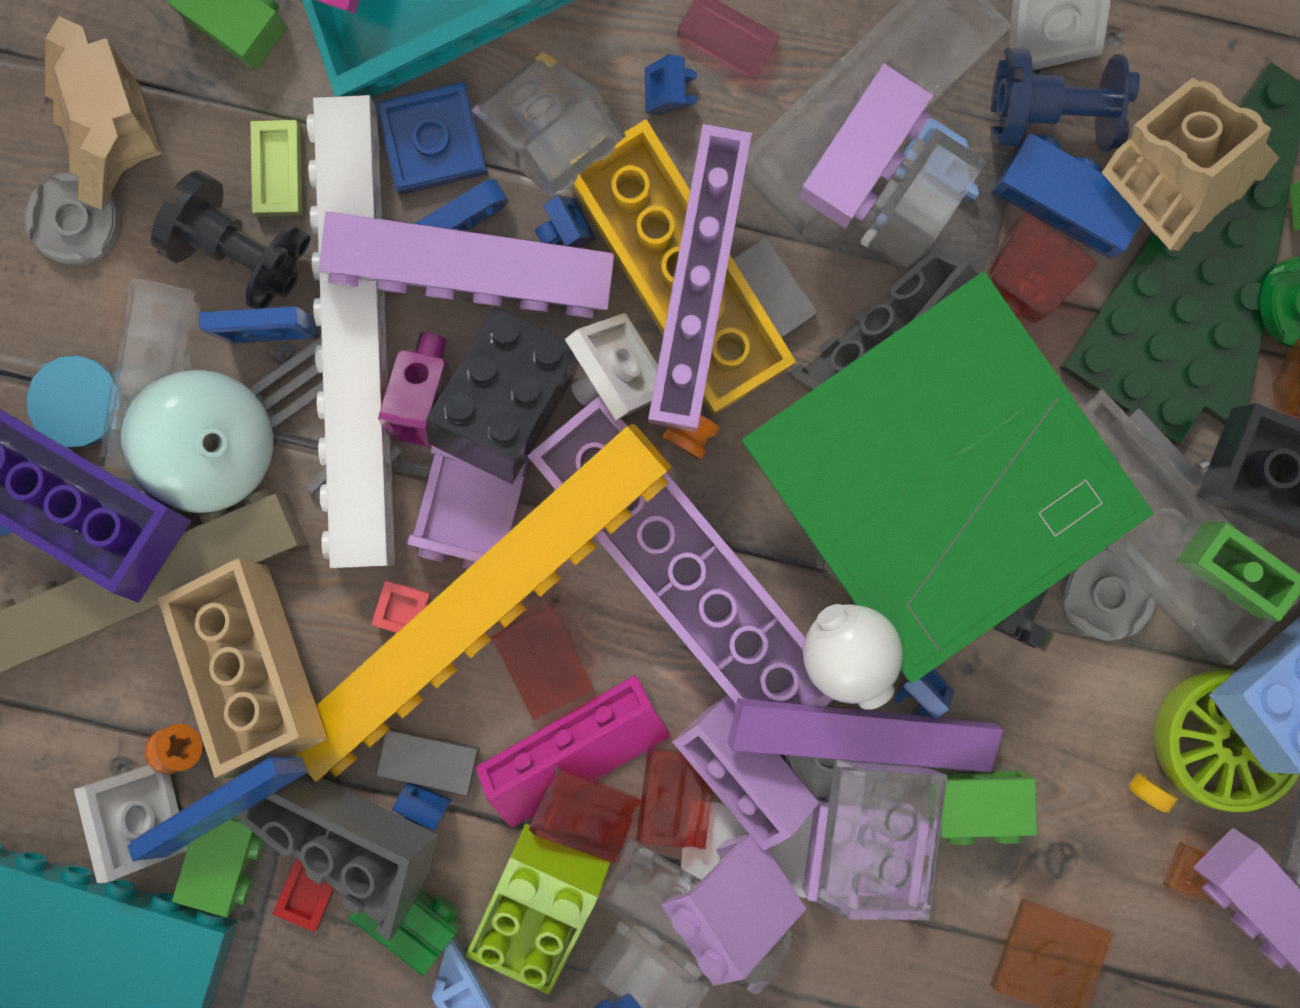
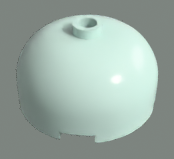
(166, 436)

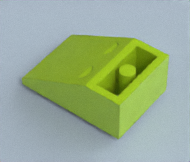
(537, 911)

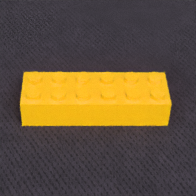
(641, 214)

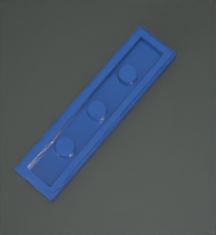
(217, 807)

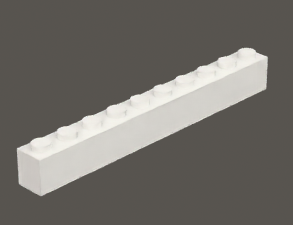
(352, 344)

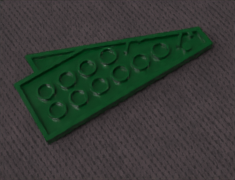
(1189, 322)

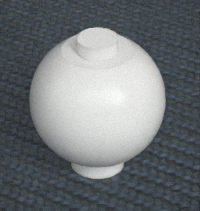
(853, 655)

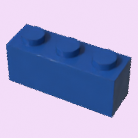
(1068, 195)

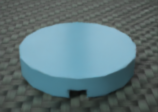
(70, 400)

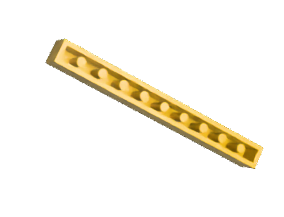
(486, 595)

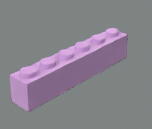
(465, 263)
(699, 278)

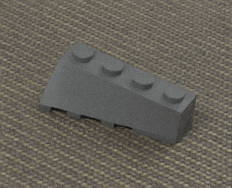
(910, 297)
(349, 844)

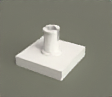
(1059, 29)
(614, 365)
(119, 812)

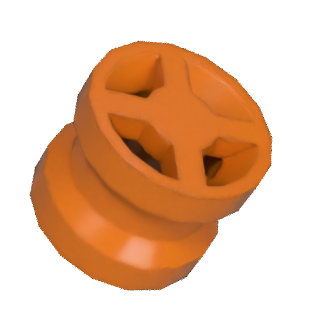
(692, 442)
(163, 753)

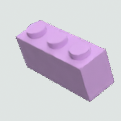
(867, 147)
(752, 785)
(1259, 894)

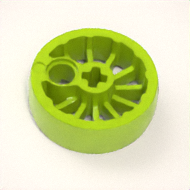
(1235, 755)

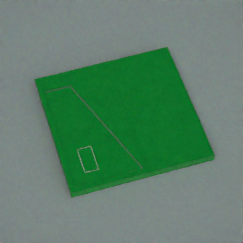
(948, 475)

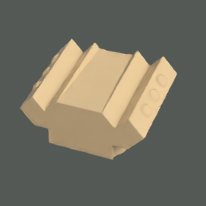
(97, 109)
(1190, 161)

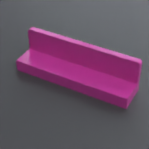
(583, 741)

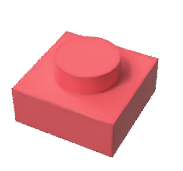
(399, 605)

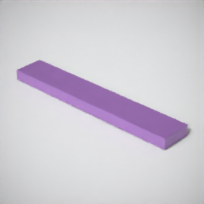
(863, 735)

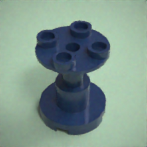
(1041, 99)

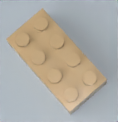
(241, 668)

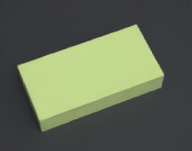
(276, 168)

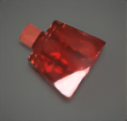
(1037, 268)

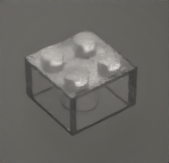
(635, 965)

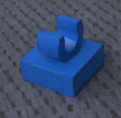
(666, 85)
(566, 224)
(931, 693)
(421, 805)

